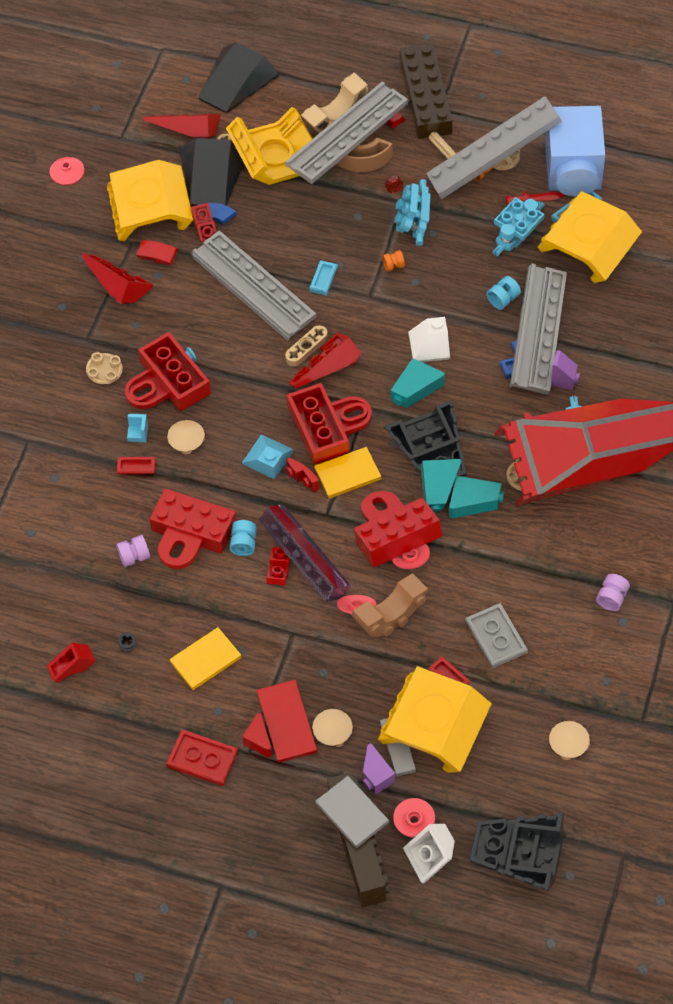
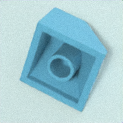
(267, 456)

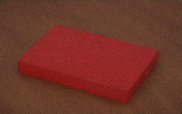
(202, 757)

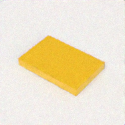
(347, 472)
(205, 658)

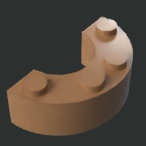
(367, 156)
(394, 610)

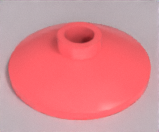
(67, 171)
(413, 559)
(351, 602)
(412, 809)

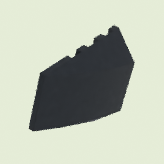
(235, 77)
(210, 170)
(430, 437)
(521, 848)

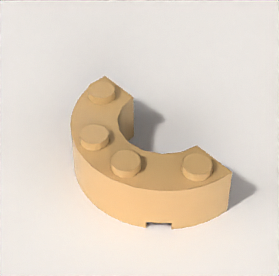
(351, 91)

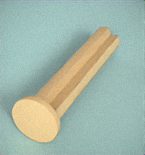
(441, 145)

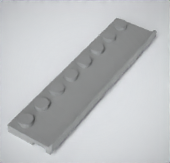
(346, 132)
(493, 147)
(253, 285)
(538, 329)

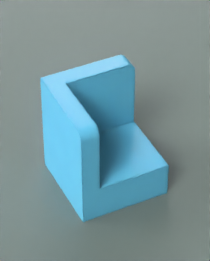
(137, 428)

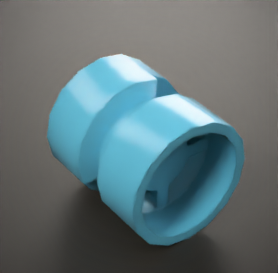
(504, 292)
(243, 536)

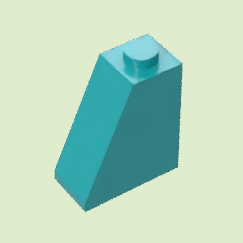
(416, 383)
(437, 481)
(474, 497)

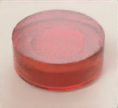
(393, 184)

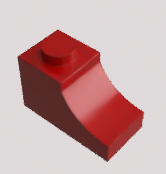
(71, 660)

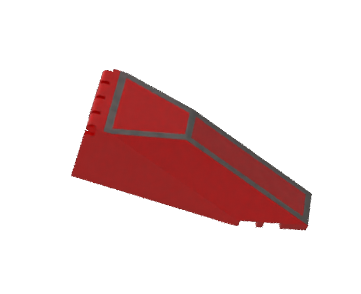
(588, 445)

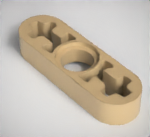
(305, 353)

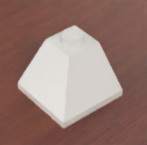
(430, 340)
(430, 850)

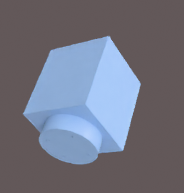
(576, 150)

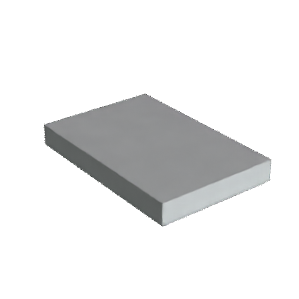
(496, 635)
(352, 811)

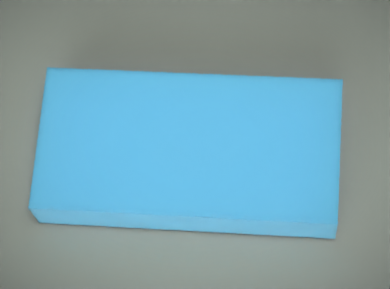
(323, 278)

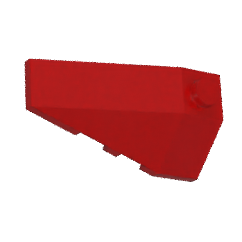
(195, 125)
(116, 280)
(335, 355)

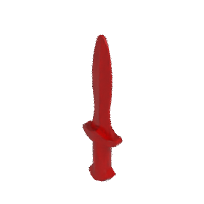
(547, 196)

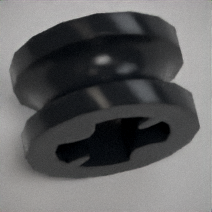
(128, 636)

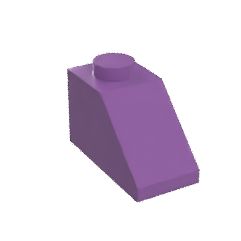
(564, 372)
(376, 772)

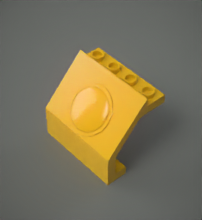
(270, 146)
(147, 196)
(593, 234)
(436, 717)

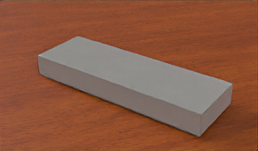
(400, 756)

